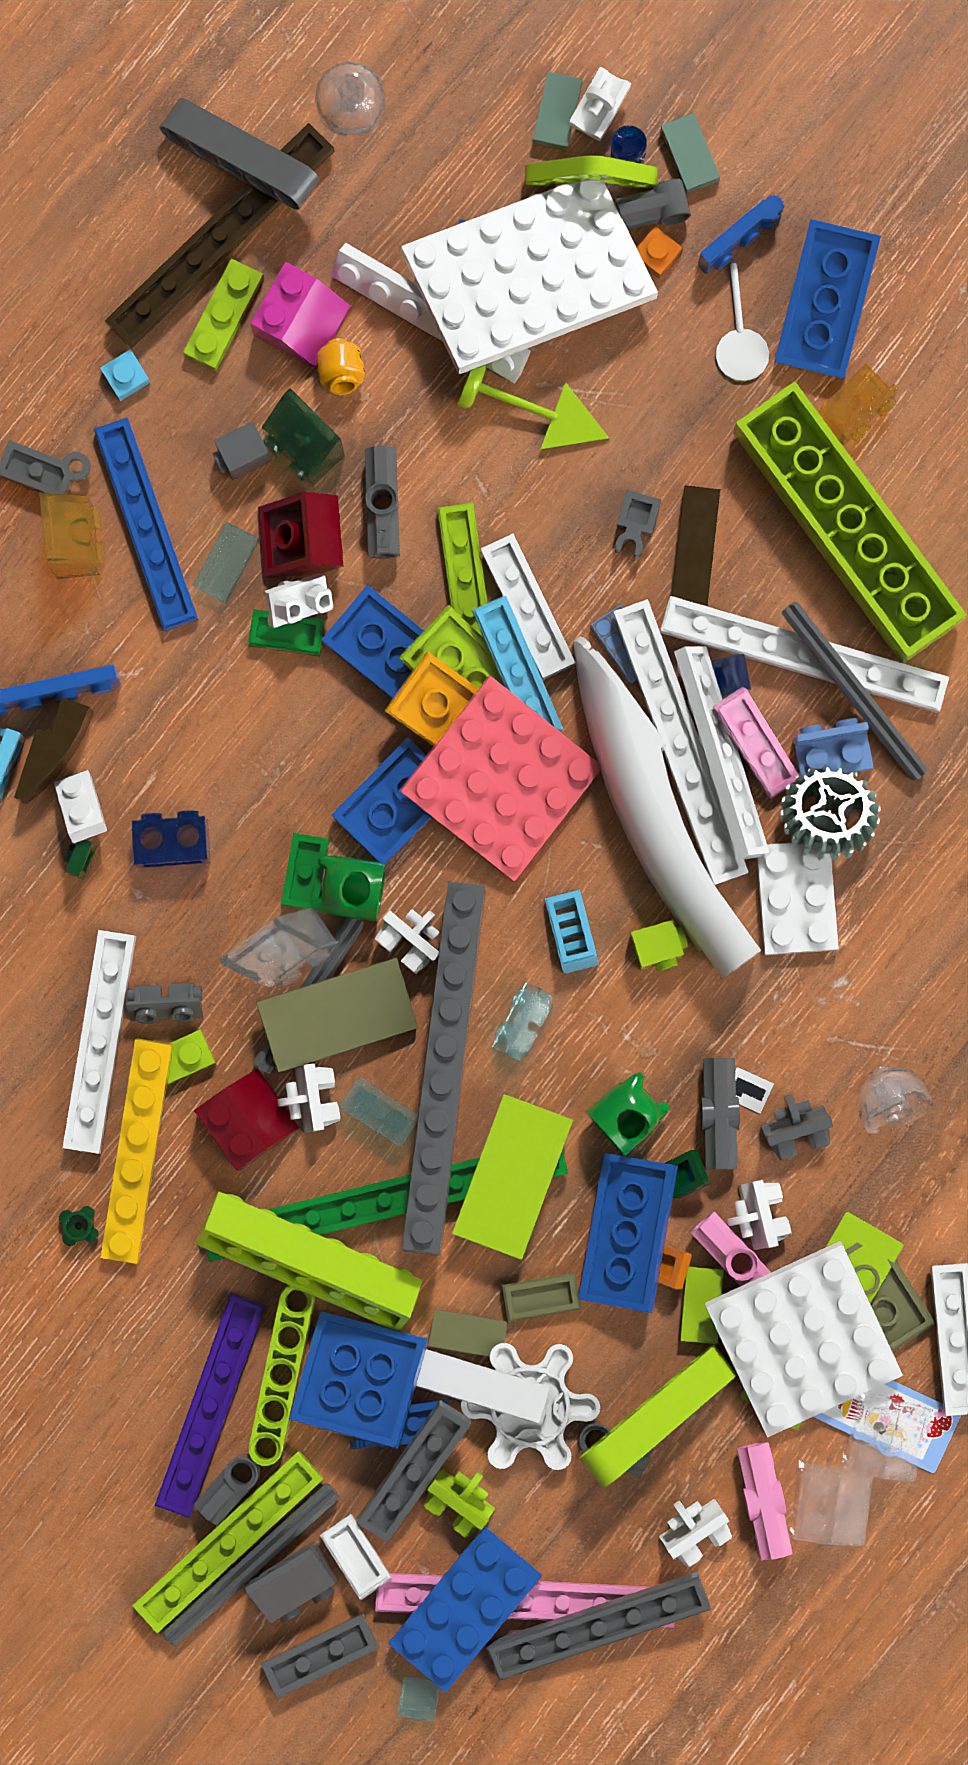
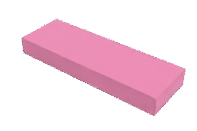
(756, 742)

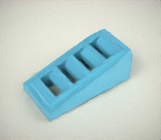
(577, 961)

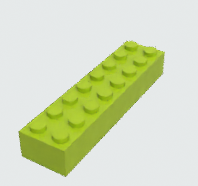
(848, 522)

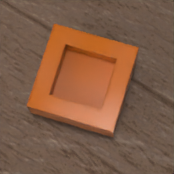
(658, 251)
(674, 1267)

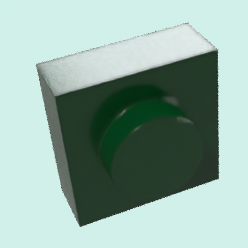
(79, 858)
(690, 1174)

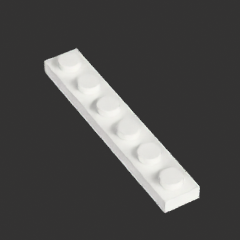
(404, 300)
(721, 753)
(99, 1042)

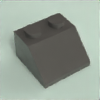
(291, 1583)

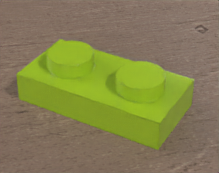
(189, 1056)

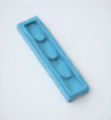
(513, 657)

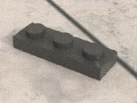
(320, 1655)

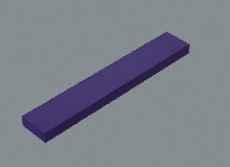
(210, 1405)

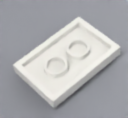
(796, 901)

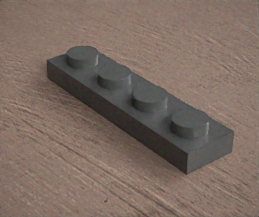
(413, 1471)

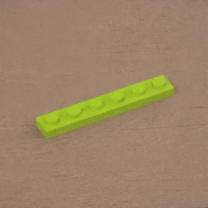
(228, 1542)

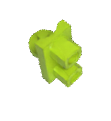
(464, 1497)

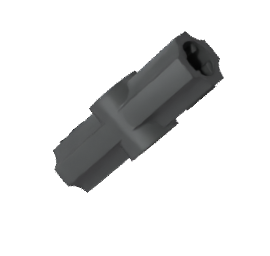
(382, 480)
(720, 1113)

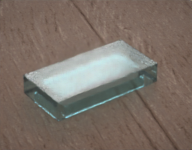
(226, 562)

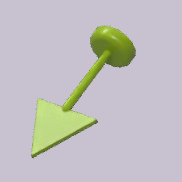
(569, 422)

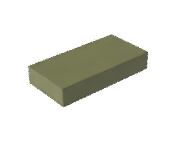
(541, 1297)
(466, 1332)

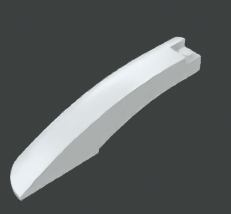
(641, 794)

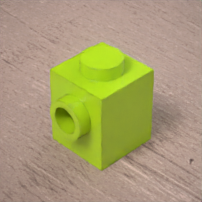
(659, 945)

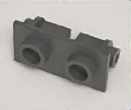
(182, 1004)

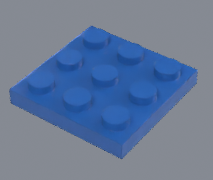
(359, 1380)

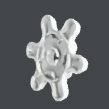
(563, 1408)

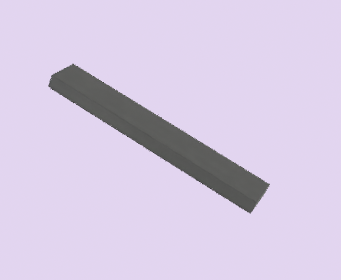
(598, 1626)

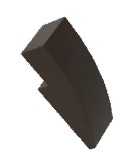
(53, 749)

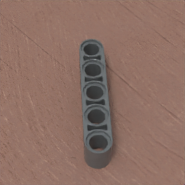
(239, 153)

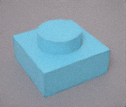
(125, 375)

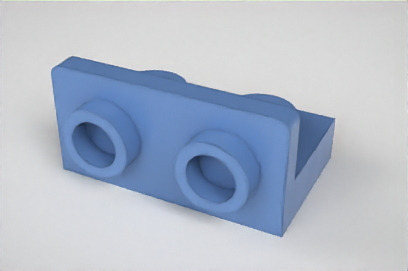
(836, 746)

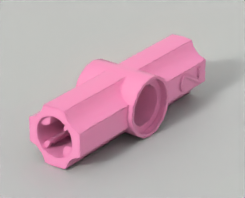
(724, 1245)
(764, 1501)

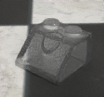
(886, 1437)
(830, 1505)

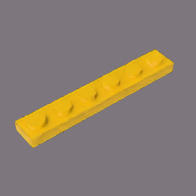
(136, 1151)

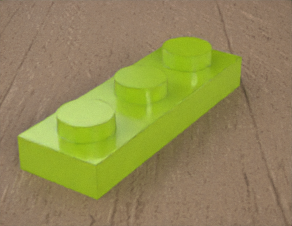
(223, 315)

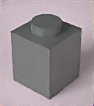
(241, 451)

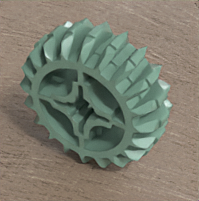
(837, 795)

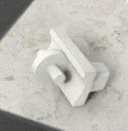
(600, 104)
(298, 600)
(421, 952)
(309, 1083)
(755, 1214)
(693, 1526)

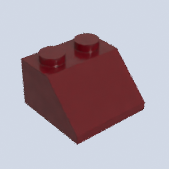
(300, 535)
(246, 1119)

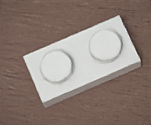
(80, 806)

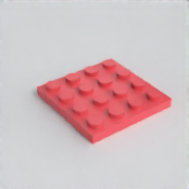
(501, 778)

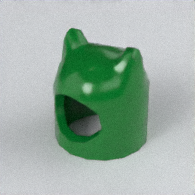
(351, 888)
(627, 1113)

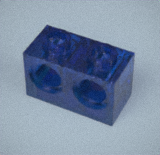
(170, 850)

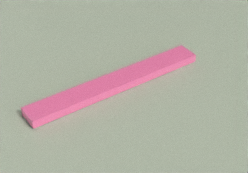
(543, 1602)

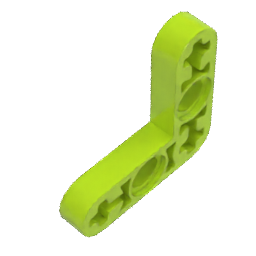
(591, 169)

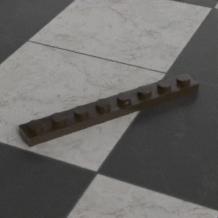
(208, 247)

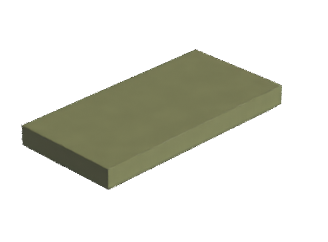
(336, 1015)

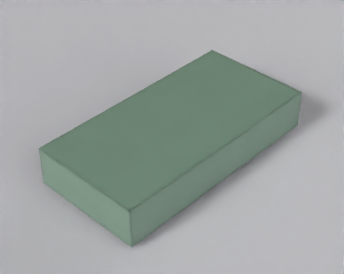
(556, 109)
(690, 153)

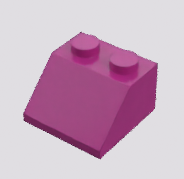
(299, 314)

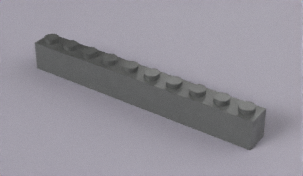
(444, 1069)

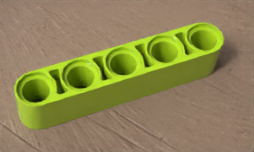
(274, 1391)
(658, 1416)

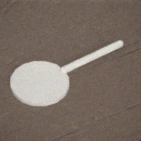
(741, 352)

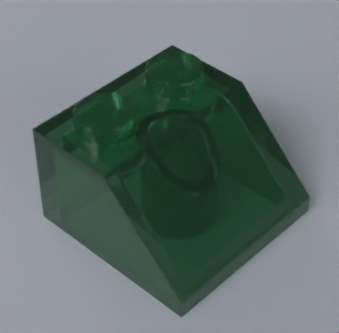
(302, 438)

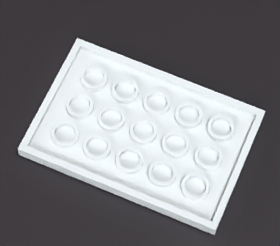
(528, 273)

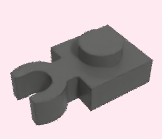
(637, 518)

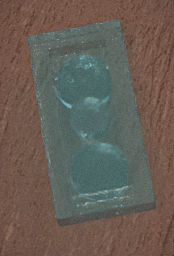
(379, 1111)

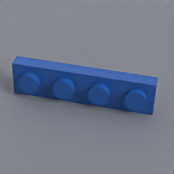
(31, 695)

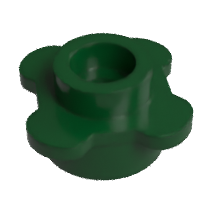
(69, 1220)

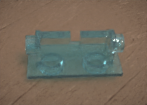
(528, 1006)

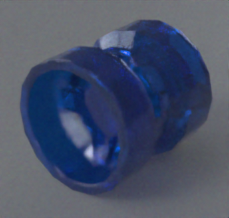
(628, 141)

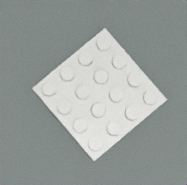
(803, 1339)

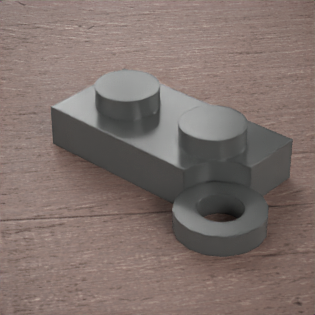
(40, 470)

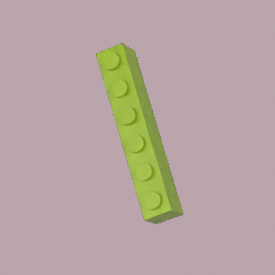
(309, 1261)

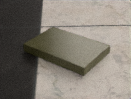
(897, 1305)

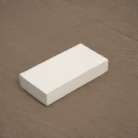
(356, 1556)

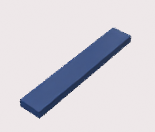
(146, 524)

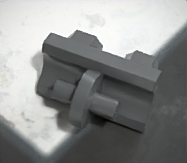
(795, 1122)

